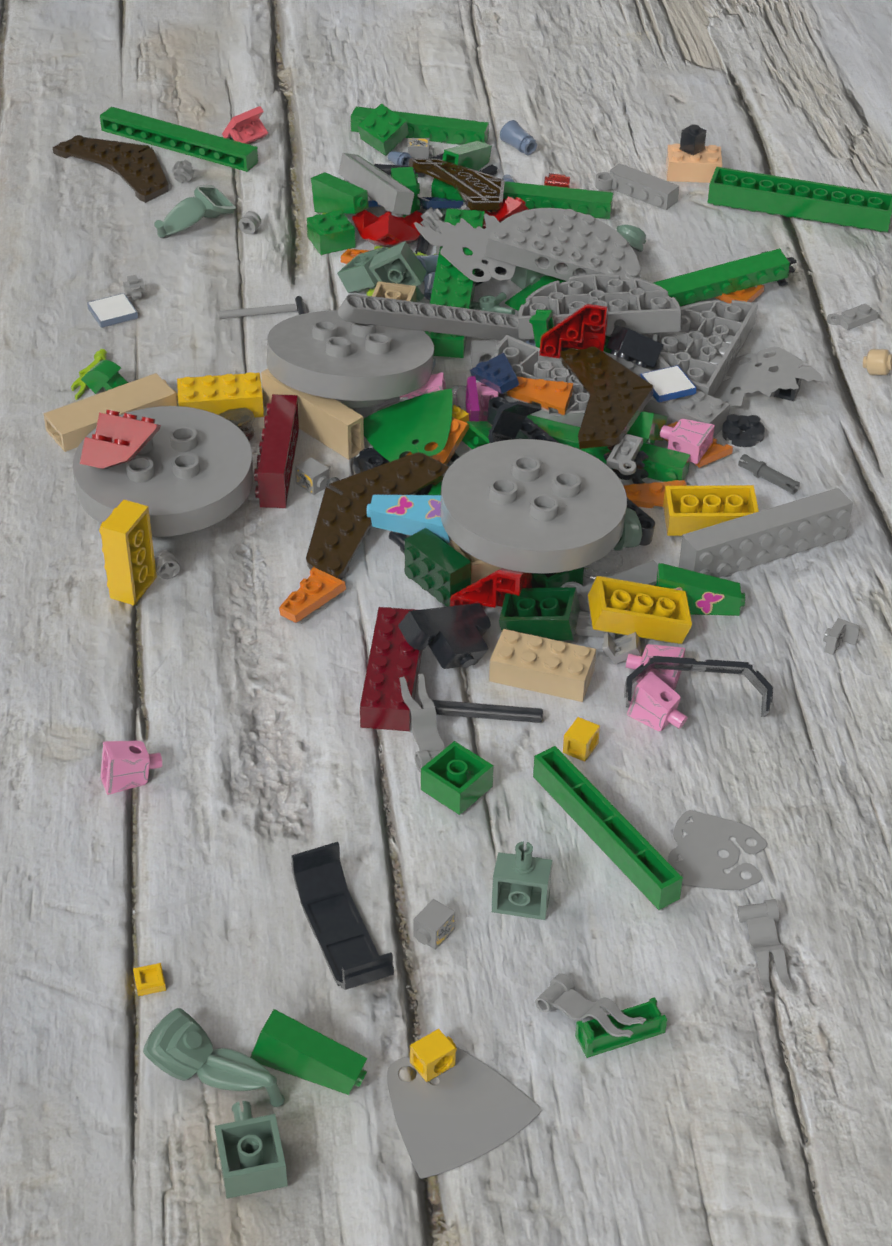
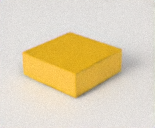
(149, 979)

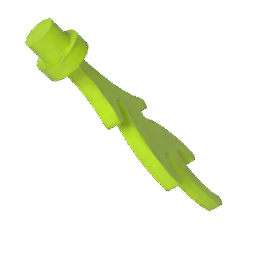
(99, 356)

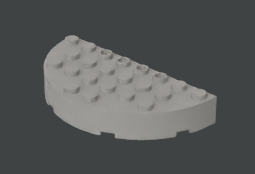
(562, 244)
(630, 303)
(707, 341)
(528, 364)

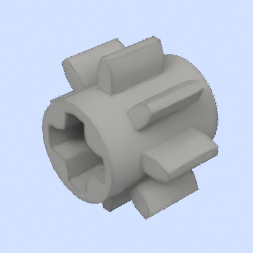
(183, 171)
(430, 216)
(134, 287)

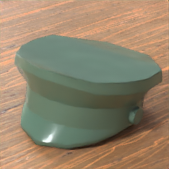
(633, 235)
(631, 532)

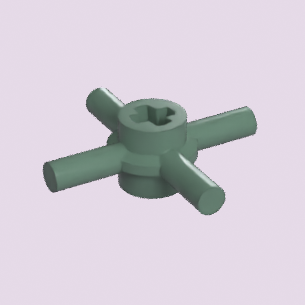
(491, 304)

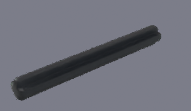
(488, 711)

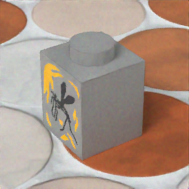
(419, 147)
(312, 475)
(434, 924)

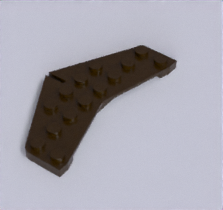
(131, 161)
(476, 188)
(614, 397)
(343, 509)

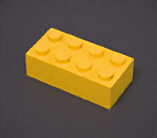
(222, 393)
(704, 506)
(128, 551)
(639, 608)

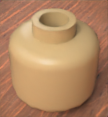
(878, 362)

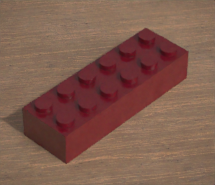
(277, 451)
(388, 661)

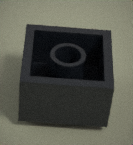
(634, 346)

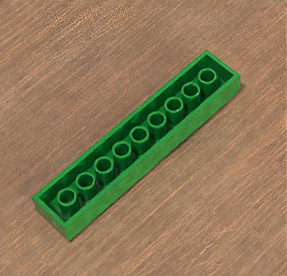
(801, 199)
(453, 287)

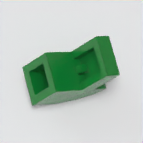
(104, 375)

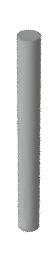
(257, 311)

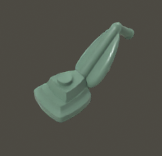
(206, 203)
(183, 1048)

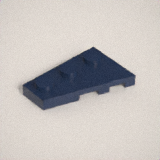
(437, 202)
(496, 374)

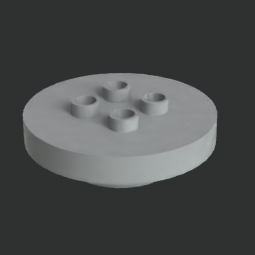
(348, 359)
(186, 474)
(533, 506)

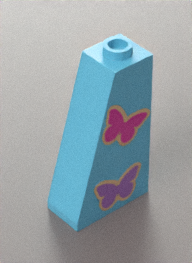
(407, 514)

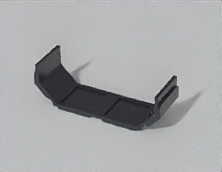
(509, 420)
(710, 666)
(336, 918)

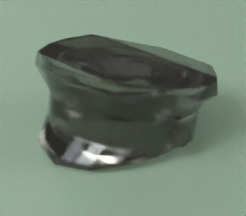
(242, 419)

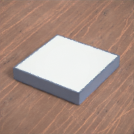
(112, 310)

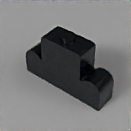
(450, 632)

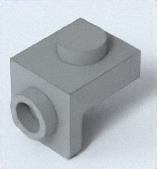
(841, 631)
(620, 648)

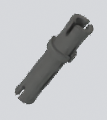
(761, 469)

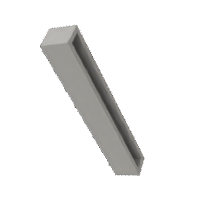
(377, 183)

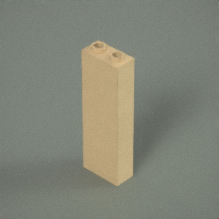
(321, 417)
(76, 420)

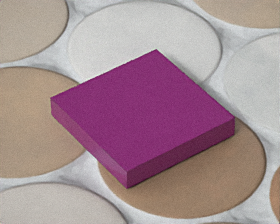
(471, 399)

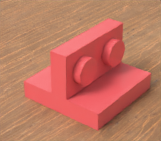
(246, 127)

